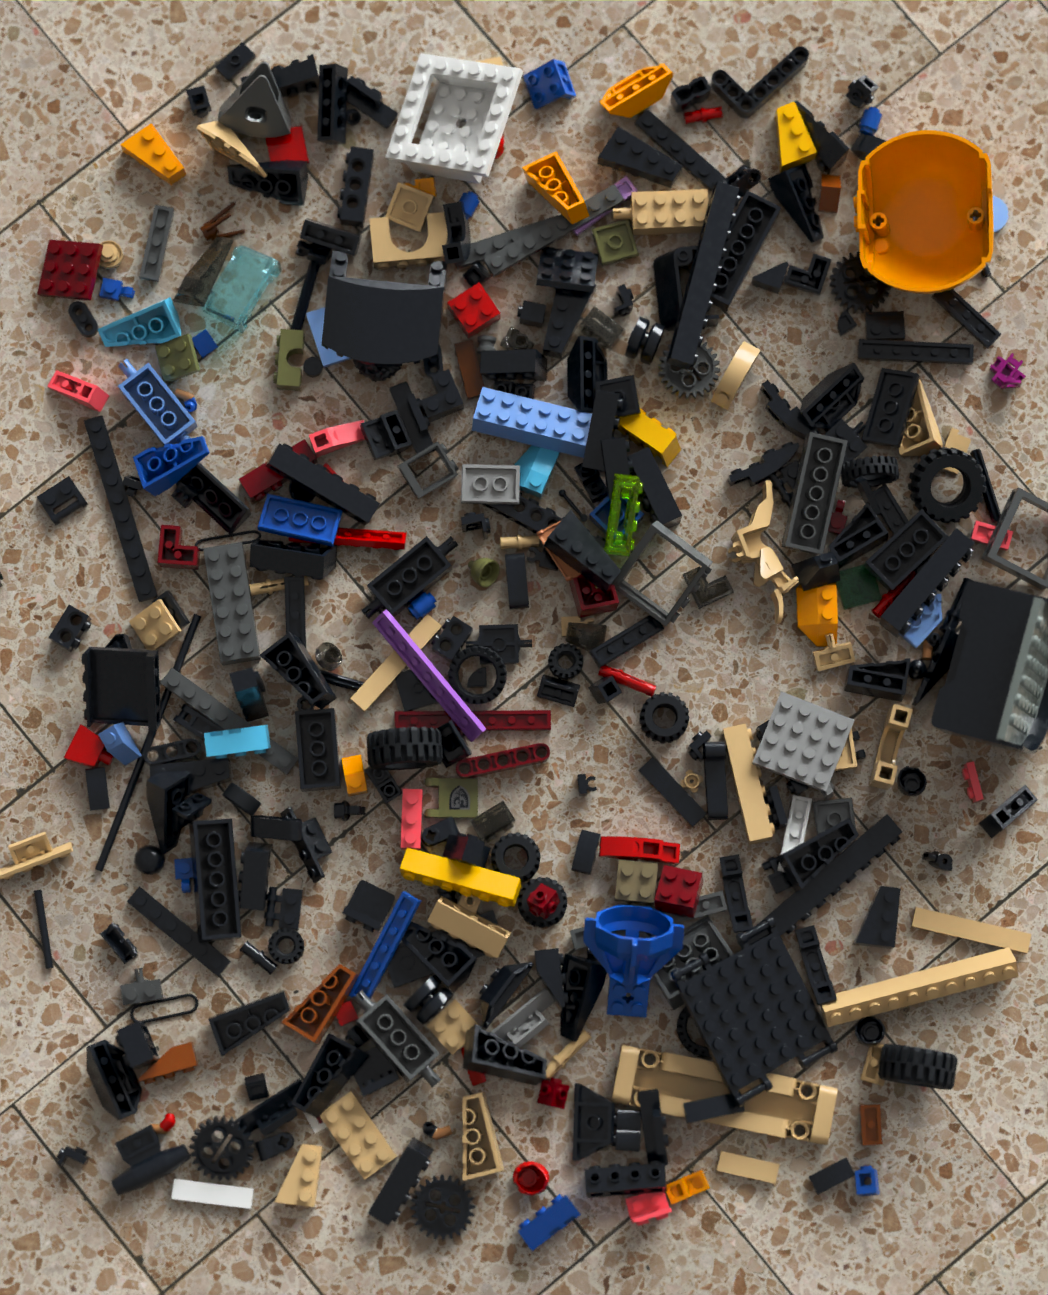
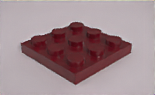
(70, 270)

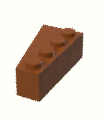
(321, 1006)

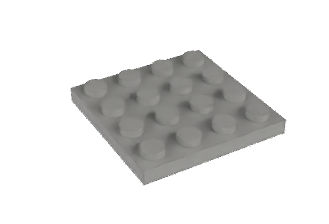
(803, 741)

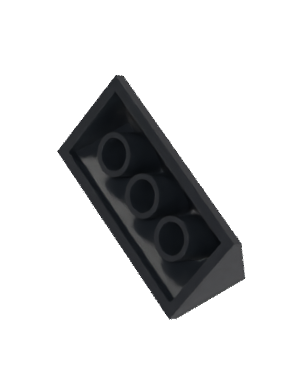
(216, 499)

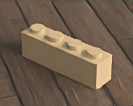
(468, 927)

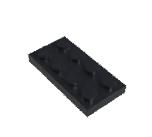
(890, 407)

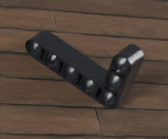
(763, 86)

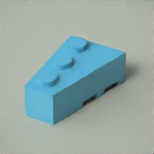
(237, 741)

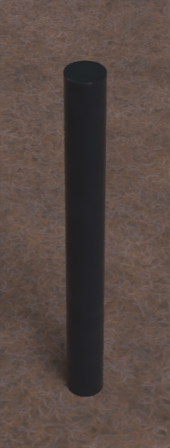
(43, 929)

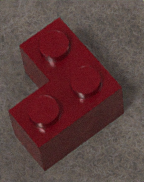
(172, 553)
(590, 599)

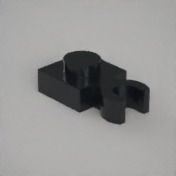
(544, 557)

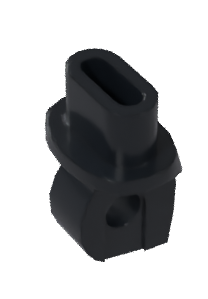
(344, 810)
(935, 860)

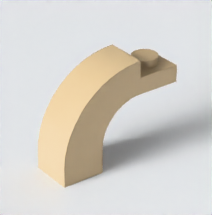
(735, 375)

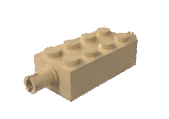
(665, 211)

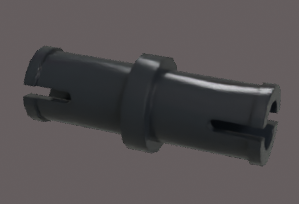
(258, 957)

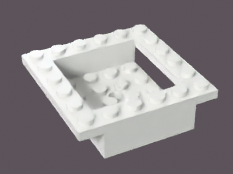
(467, 93)

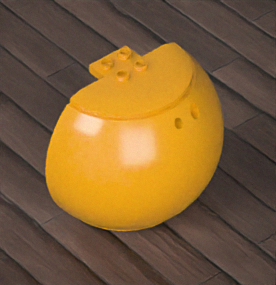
(925, 211)

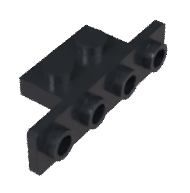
(369, 102)
(412, 417)
(312, 846)
(271, 1112)
(653, 1126)

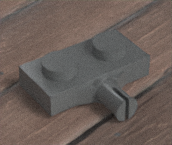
(141, 989)

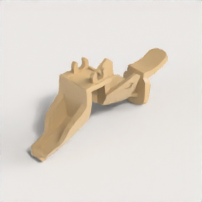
(751, 549)

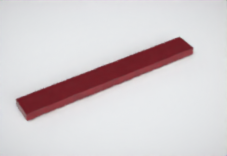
(492, 720)

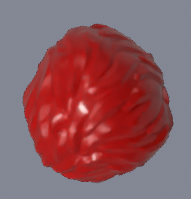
(531, 1178)

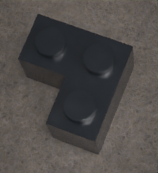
(446, 400)
(466, 849)

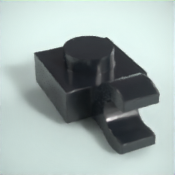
(314, 252)

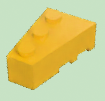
(793, 138)

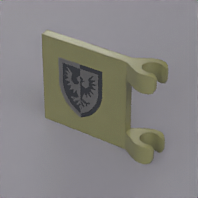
(455, 798)

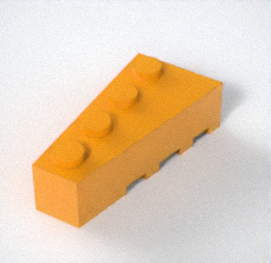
(555, 184)

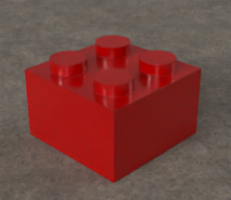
(474, 310)

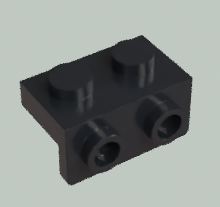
(473, 521)

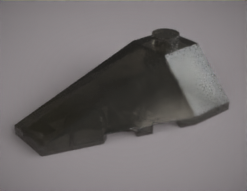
(202, 276)

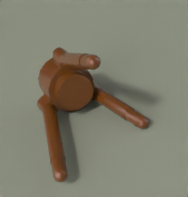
(210, 228)

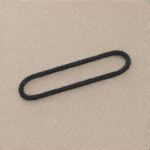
(228, 535)
(163, 1000)

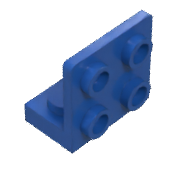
(549, 83)

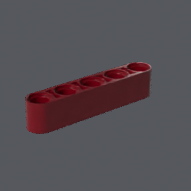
(513, 762)

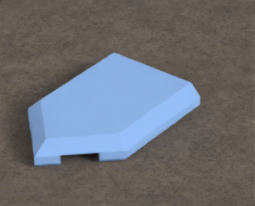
(925, 624)

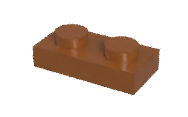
(870, 1124)

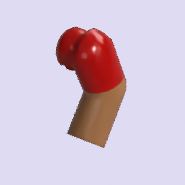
(166, 1125)

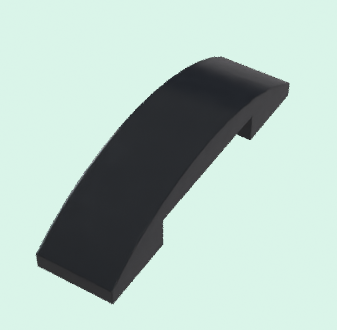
(735, 893)
(815, 965)

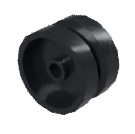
(643, 340)
(428, 999)

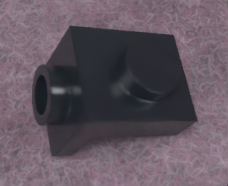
(626, 299)
(698, 741)
(77, 1154)

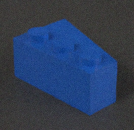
(548, 1221)

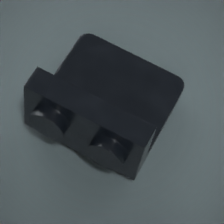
(368, 906)

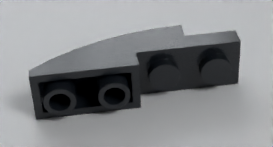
(779, 409)
(772, 463)

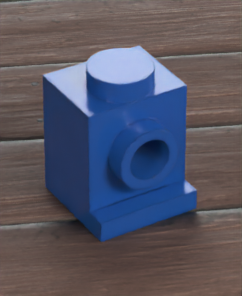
(860, 1177)

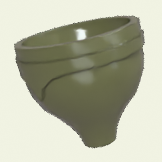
(484, 571)

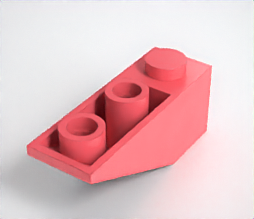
(336, 438)

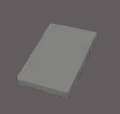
(490, 484)

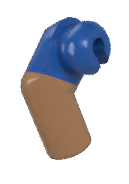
(188, 399)

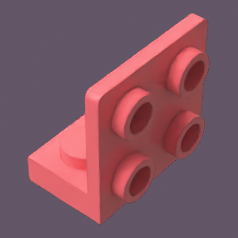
(647, 1206)

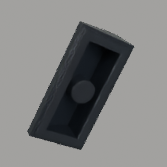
(558, 690)

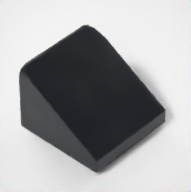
(476, 274)
(256, 1087)

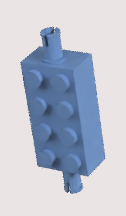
(156, 404)

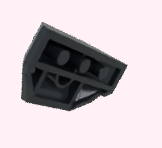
(584, 368)
(832, 397)
(501, 989)
(113, 1079)

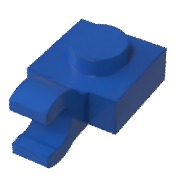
(113, 289)
(184, 872)

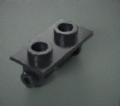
(115, 939)

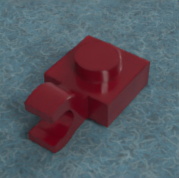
(837, 520)

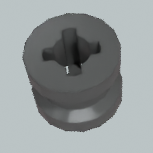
(486, 343)

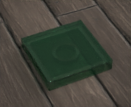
(857, 587)

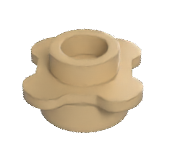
(691, 776)

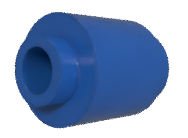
(870, 121)
(470, 203)
(422, 605)

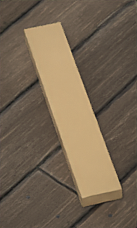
(393, 665)
(971, 930)

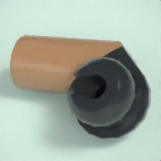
(929, 644)
(435, 1132)

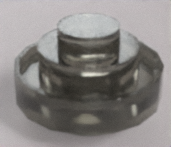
(328, 656)

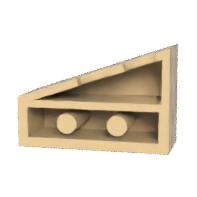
(303, 1178)

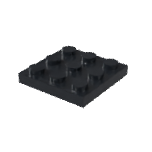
(567, 269)

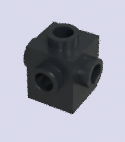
(861, 91)

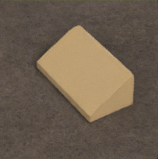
(871, 1066)

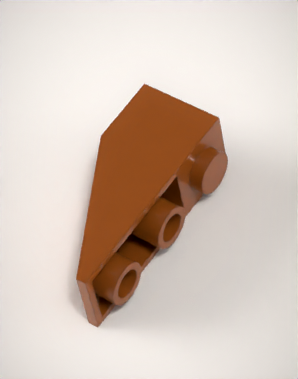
(174, 1060)

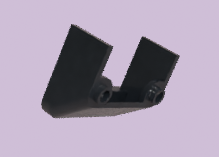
(669, 286)

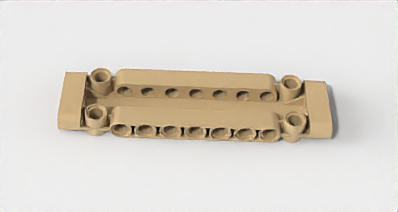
(692, 1079)

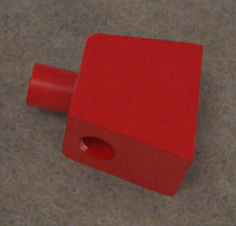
(87, 749)

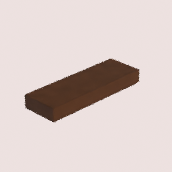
(469, 368)

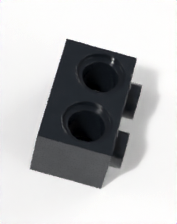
(65, 626)
(456, 641)

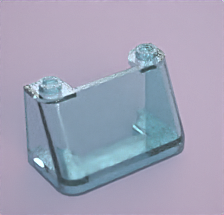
(241, 286)

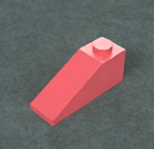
(79, 390)

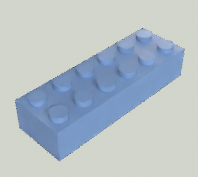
(532, 422)

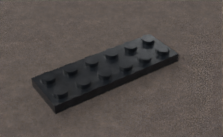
(407, 967)

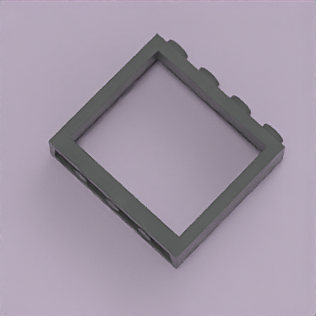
(990, 553)
(643, 601)

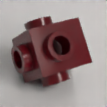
(543, 901)
(553, 1093)

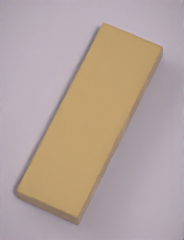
(748, 1167)

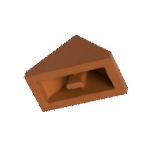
(829, 193)

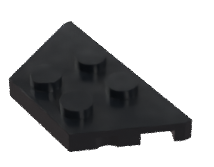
(591, 1122)

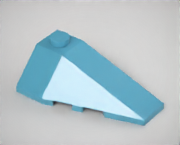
(150, 325)

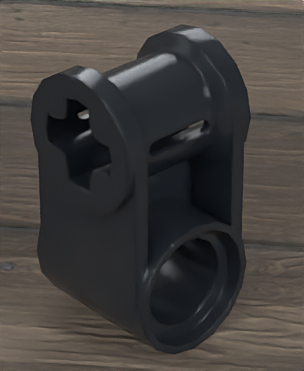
(742, 179)
(441, 831)
(271, 1146)

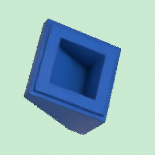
(204, 343)

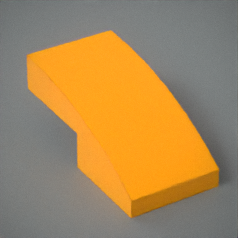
(687, 1186)

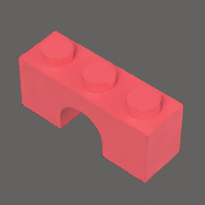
(411, 819)

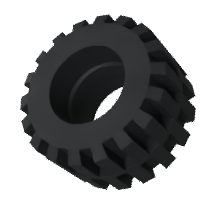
(668, 701)
(523, 842)
(524, 907)

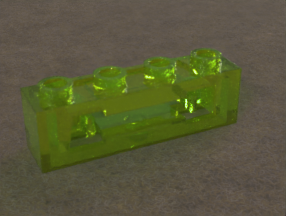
(621, 546)

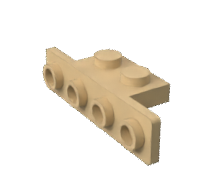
(33, 852)

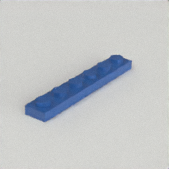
(386, 945)

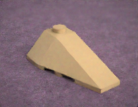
(227, 143)
(921, 428)

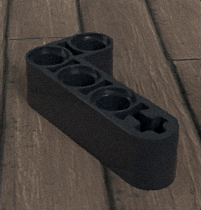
(715, 780)

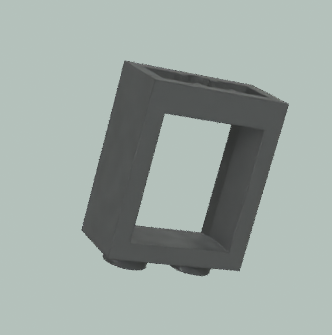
(411, 480)

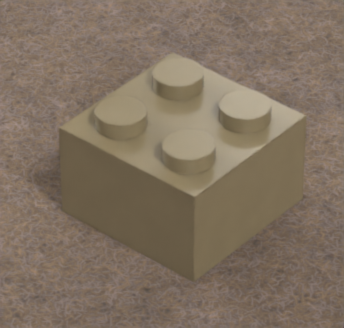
(636, 882)

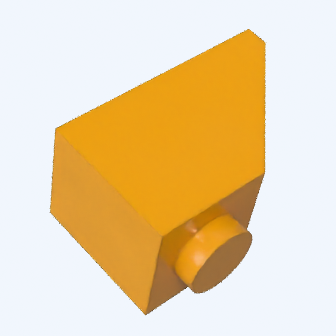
(354, 775)

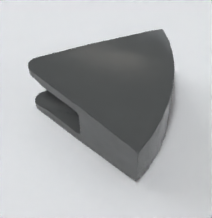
(257, 106)

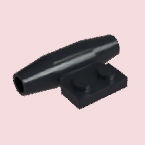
(146, 1160)

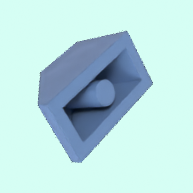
(120, 743)

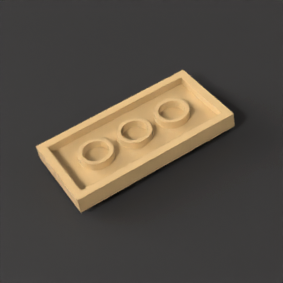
(358, 1135)

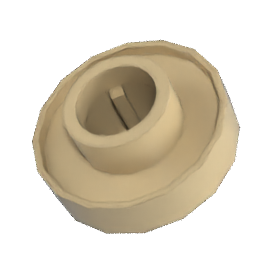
(111, 255)

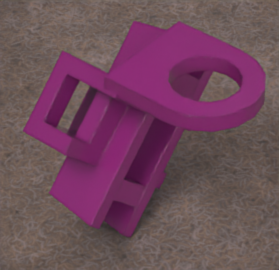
(1007, 373)

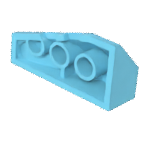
(536, 469)

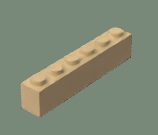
(747, 784)

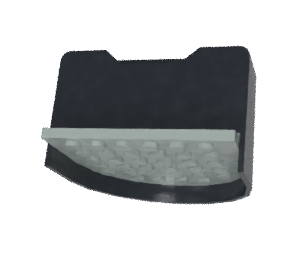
(998, 671)

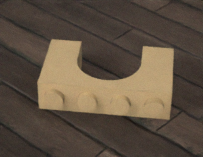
(387, 254)
(884, 766)

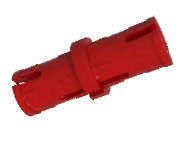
(703, 114)

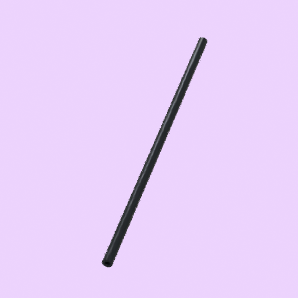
(147, 744)

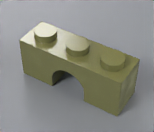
(289, 343)

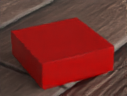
(347, 1014)

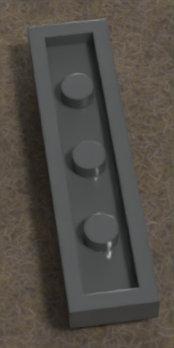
(157, 243)

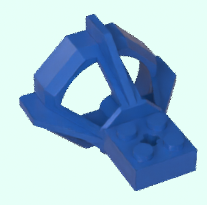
(630, 959)

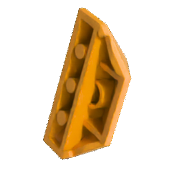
(637, 91)
(817, 613)

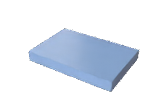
(327, 356)

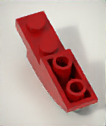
(639, 849)

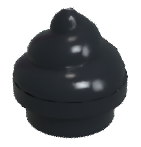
(917, 669)

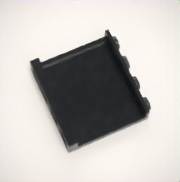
(122, 687)

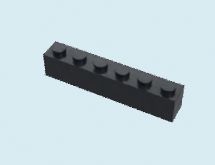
(322, 484)

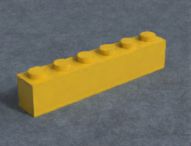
(460, 877)

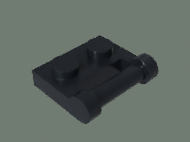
(59, 495)

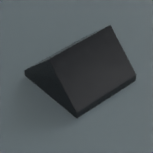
(453, 744)

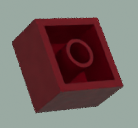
(678, 891)

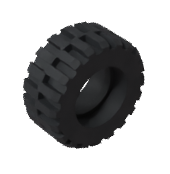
(972, 484)
(404, 748)
(917, 1066)

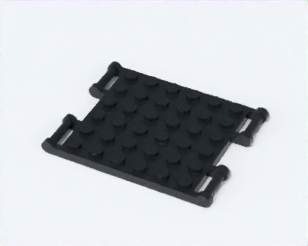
(753, 1011)

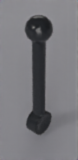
(583, 517)

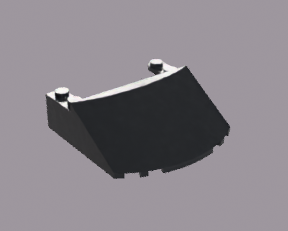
(383, 319)

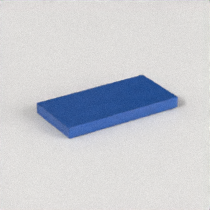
(300, 520)

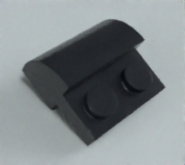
(386, 435)

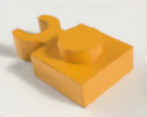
(426, 185)

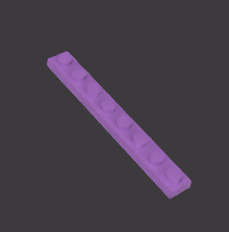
(429, 675)

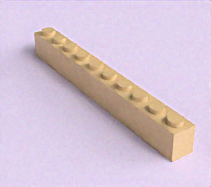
(920, 986)

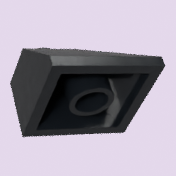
(817, 571)

